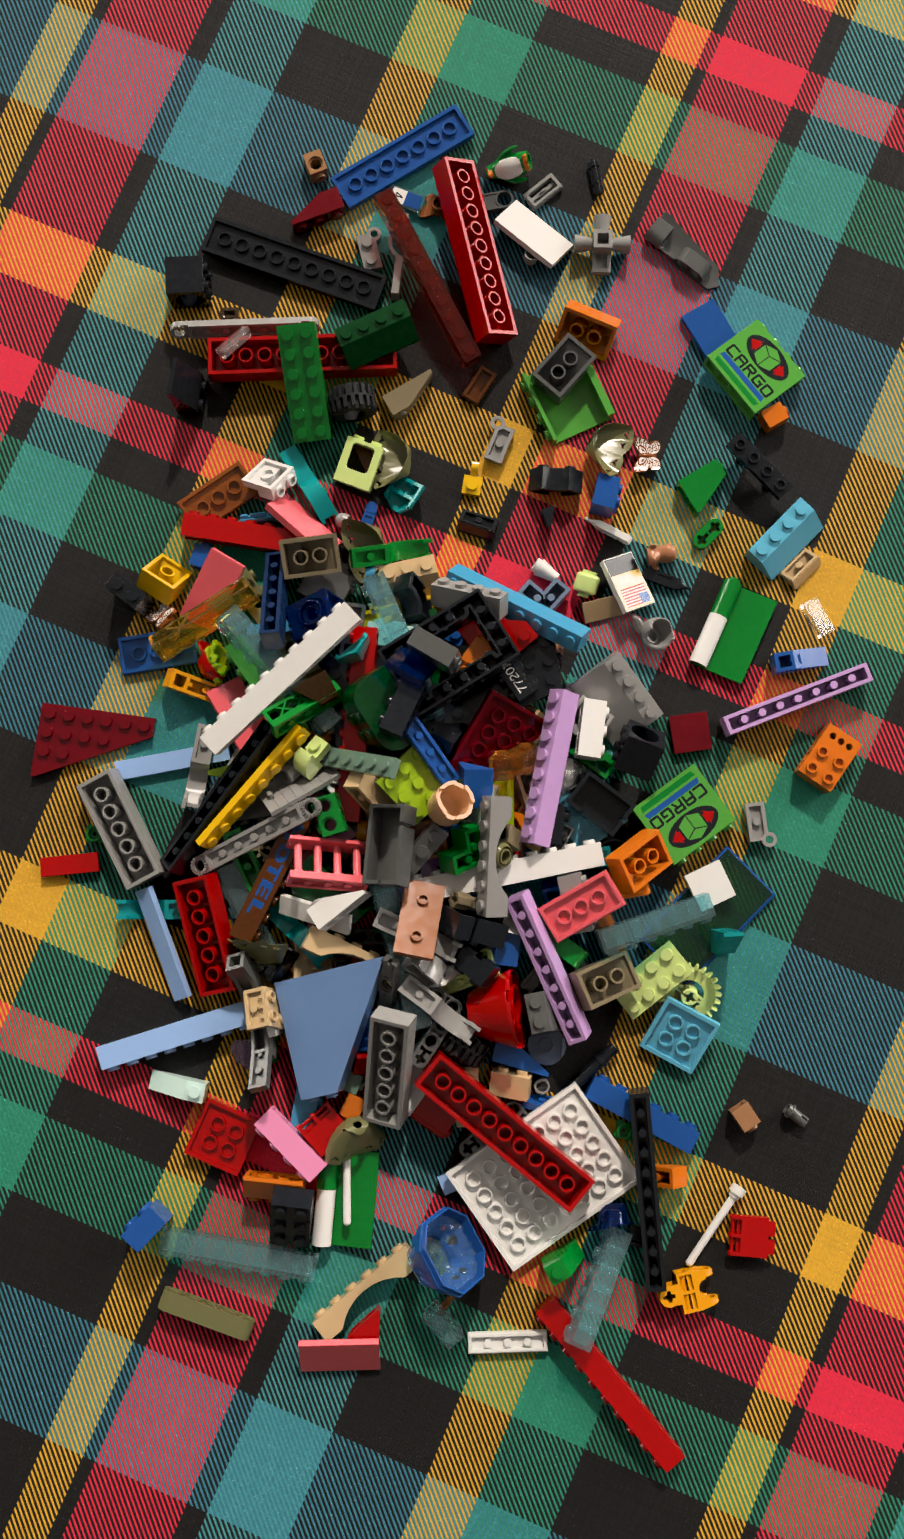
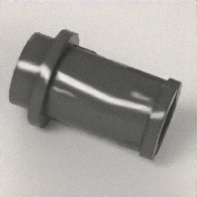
(794, 1114)

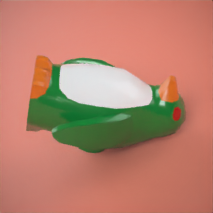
(510, 166)

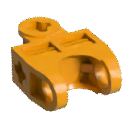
(686, 1292)

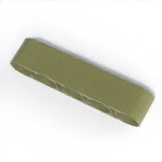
(206, 1313)

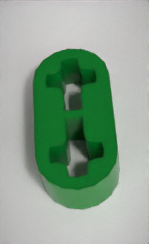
(710, 537)

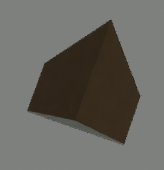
(316, 687)

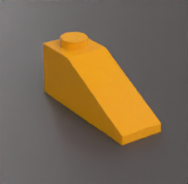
(187, 684)

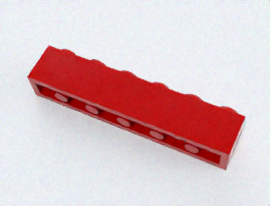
(233, 532)

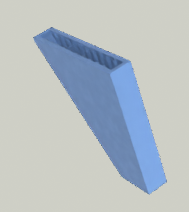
(326, 1022)

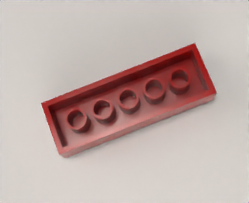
(206, 931)

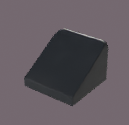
(546, 517)

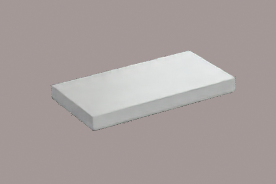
(533, 234)

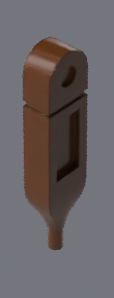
(364, 456)

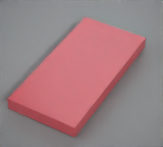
(296, 518)
(216, 574)
(223, 696)
(581, 906)
(339, 1354)

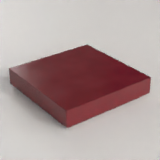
(690, 732)

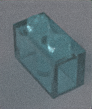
(442, 1324)

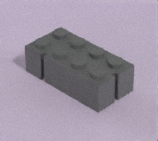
(389, 845)

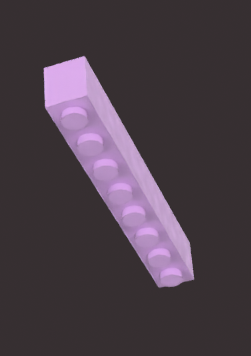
(796, 699)
(549, 768)
(548, 967)

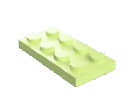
(657, 976)

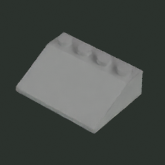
(621, 688)

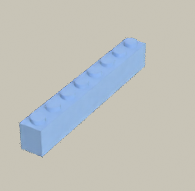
(171, 1036)

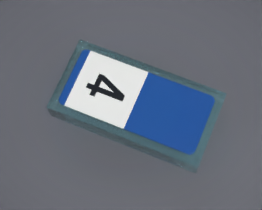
(408, 199)

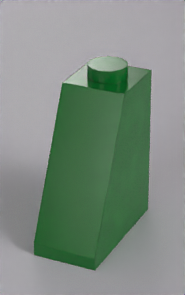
(700, 485)
(562, 1261)

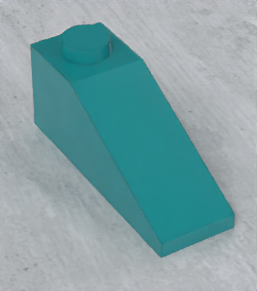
(725, 941)

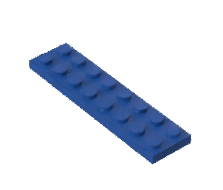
(402, 157)

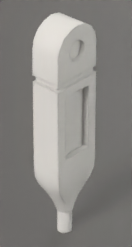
(610, 531)

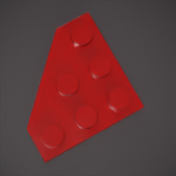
(519, 631)

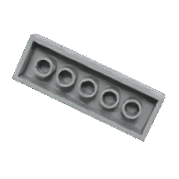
(121, 828)
(389, 1067)

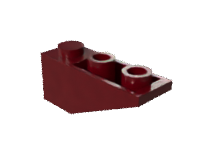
(323, 208)

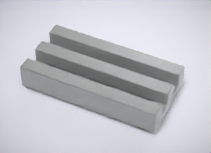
(530, 201)

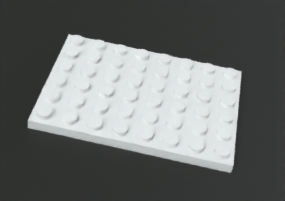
(519, 1213)

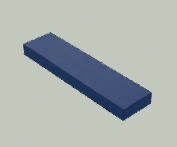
(430, 753)

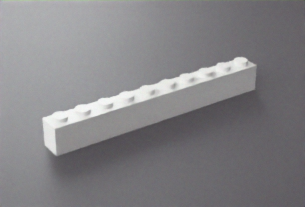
(281, 678)
(525, 868)

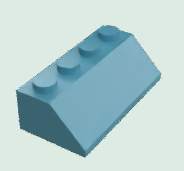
(785, 539)

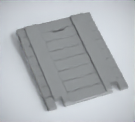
(290, 793)

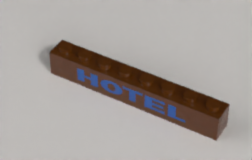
(268, 885)

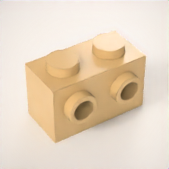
(511, 1083)

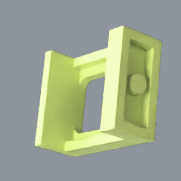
(353, 478)

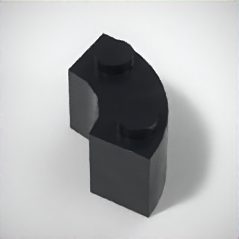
(563, 480)
(413, 600)

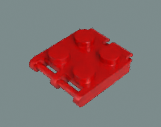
(321, 1127)
(751, 1236)

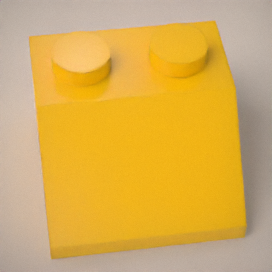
(163, 579)

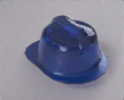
(610, 1216)

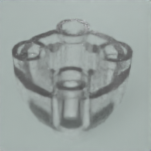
(572, 776)

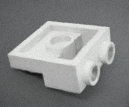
(270, 479)

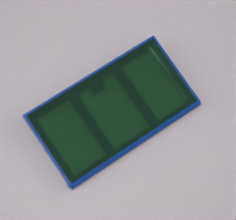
(732, 913)

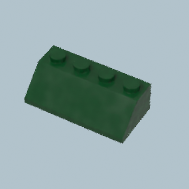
(376, 335)

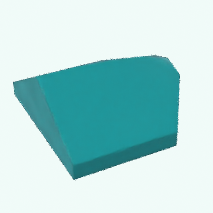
(403, 494)
(355, 652)

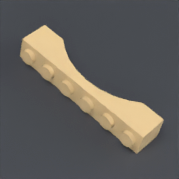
(322, 943)
(332, 1319)

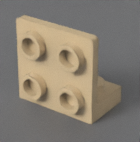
(262, 1009)

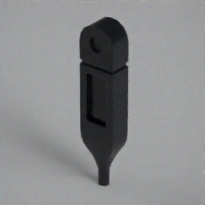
(663, 579)

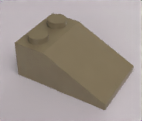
(310, 556)
(604, 980)

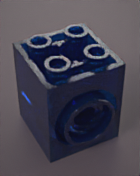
(308, 611)

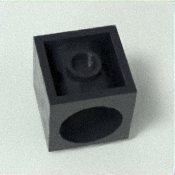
(188, 282)
(638, 750)

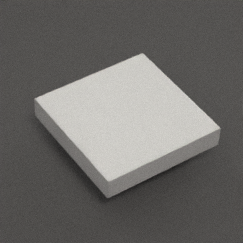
(711, 880)

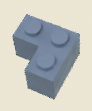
(551, 597)

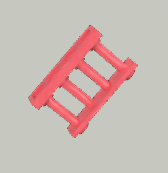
(318, 878)

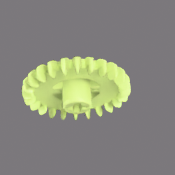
(705, 1002)

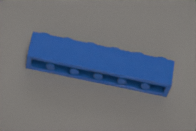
(663, 1125)

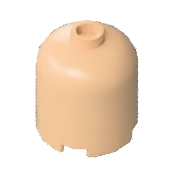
(450, 803)

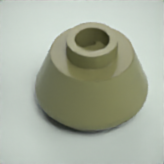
(503, 855)

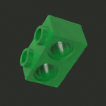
(334, 813)

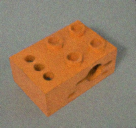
(827, 758)

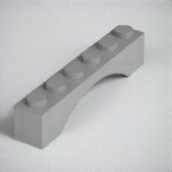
(491, 898)

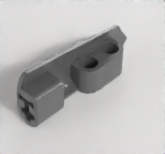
(680, 247)

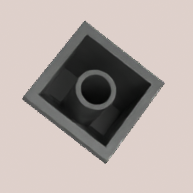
(540, 1014)

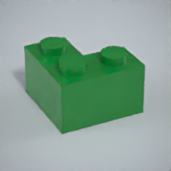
(464, 852)

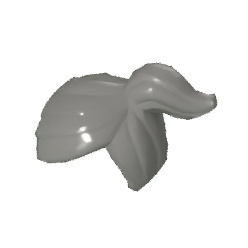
(656, 632)

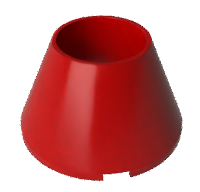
(499, 1010)

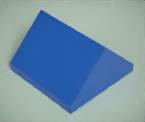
(478, 779)

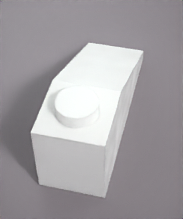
(330, 910)

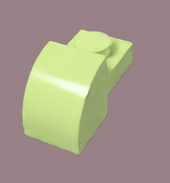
(308, 760)

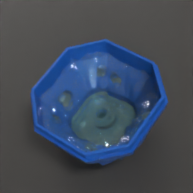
(447, 1253)

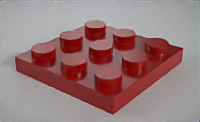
(222, 1136)

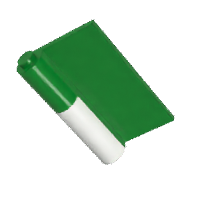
(732, 631)
(328, 1215)

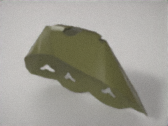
(606, 446)
(395, 462)
(363, 535)
(265, 955)
(353, 1140)

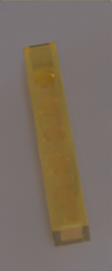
(202, 619)

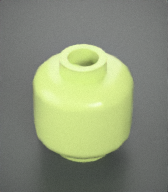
(586, 583)

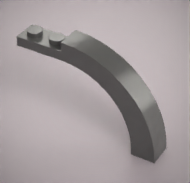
(263, 1049)

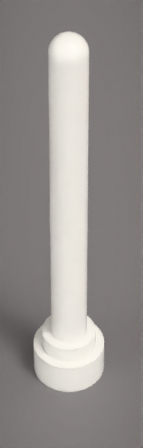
(347, 1192)
(736, 1192)

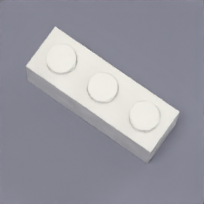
(591, 729)

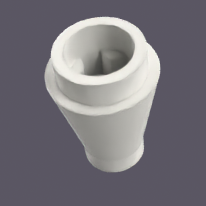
(544, 570)

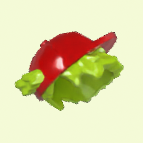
(213, 661)

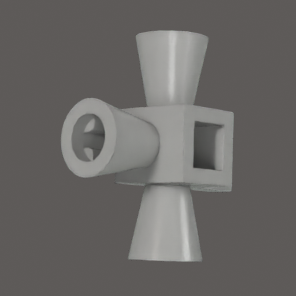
(601, 244)

